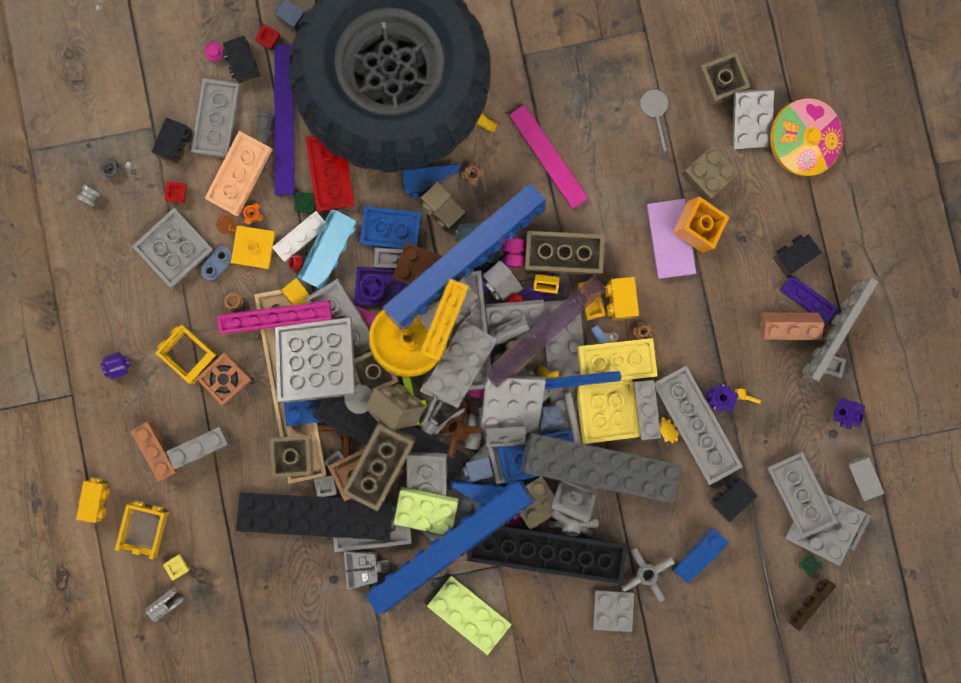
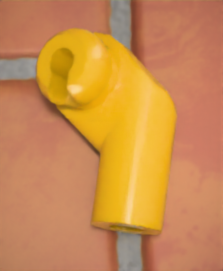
(544, 372)

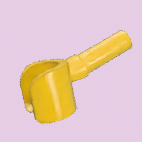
(742, 396)

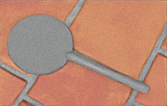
(654, 104)
(358, 402)

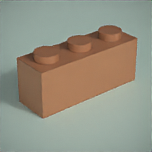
(791, 326)
(154, 450)

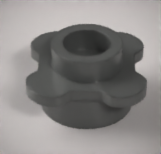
(111, 163)

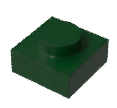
(304, 202)

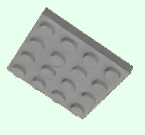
(315, 360)

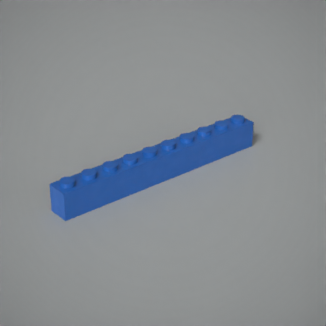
(465, 256)
(451, 547)

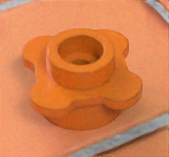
(246, 210)

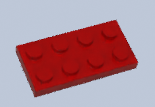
(329, 178)

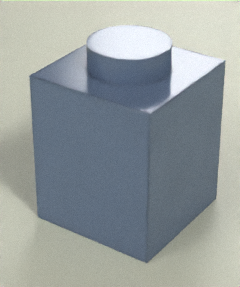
(289, 14)
(550, 420)
(478, 469)

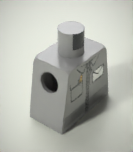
(363, 568)

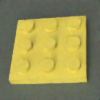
(607, 411)

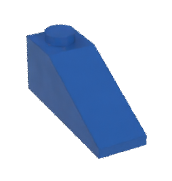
(421, 180)
(478, 491)
(701, 554)

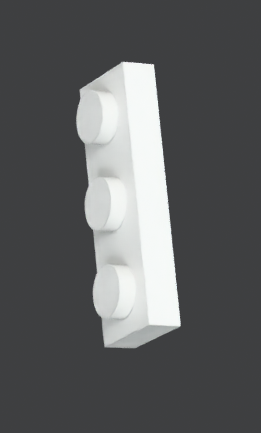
(299, 237)

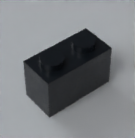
(241, 59)
(172, 141)
(797, 254)
(733, 499)

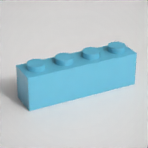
(326, 249)

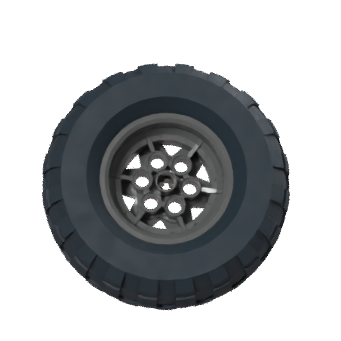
(400, 131)

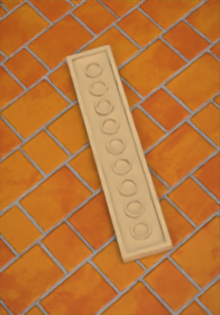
(277, 299)

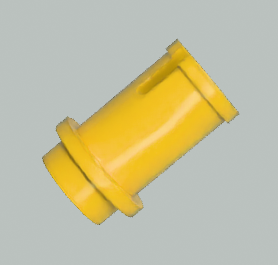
(486, 123)

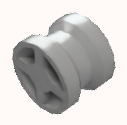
(88, 195)

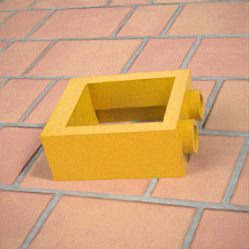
(176, 334)

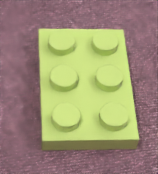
(425, 511)

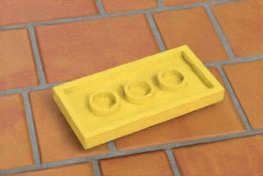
(632, 358)

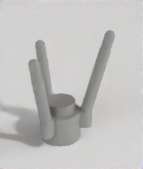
(430, 424)

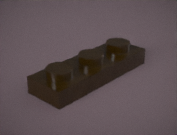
(811, 604)

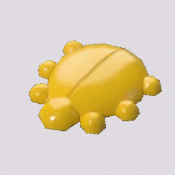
(668, 430)

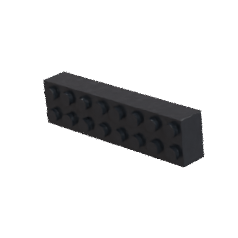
(553, 553)

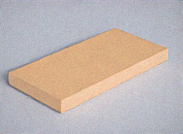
(238, 173)

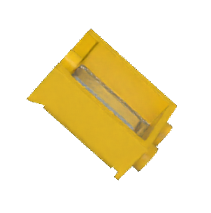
(142, 529)

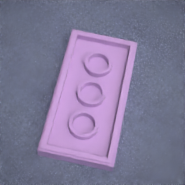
(671, 254)

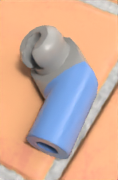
(604, 337)

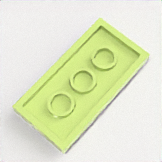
(469, 615)

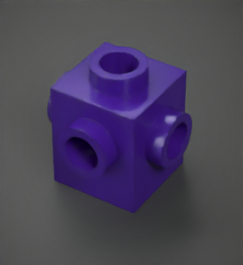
(728, 398)
(849, 413)

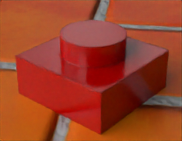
(267, 37)
(175, 192)

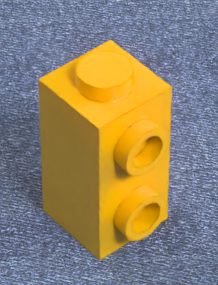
(93, 500)

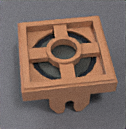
(225, 379)

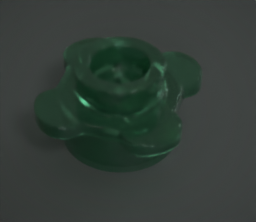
(804, 564)

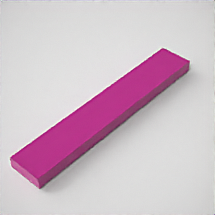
(548, 157)
(274, 317)

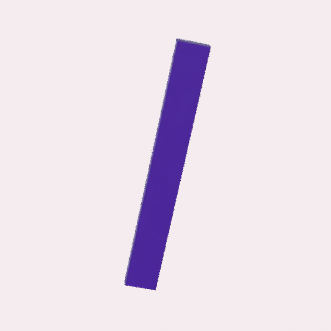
(284, 124)

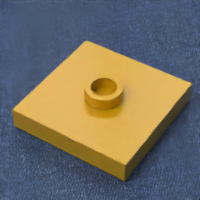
(253, 247)

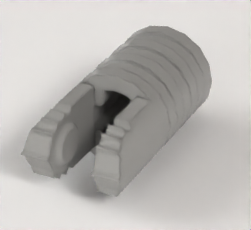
(473, 440)
(161, 606)

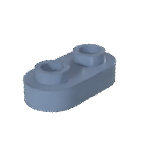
(218, 265)

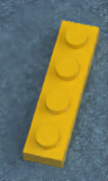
(444, 320)

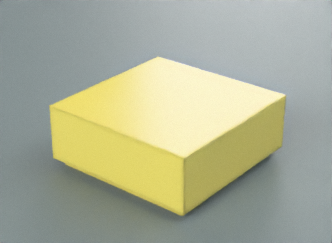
(176, 567)

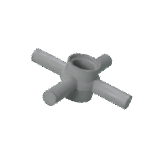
(571, 525)
(642, 568)

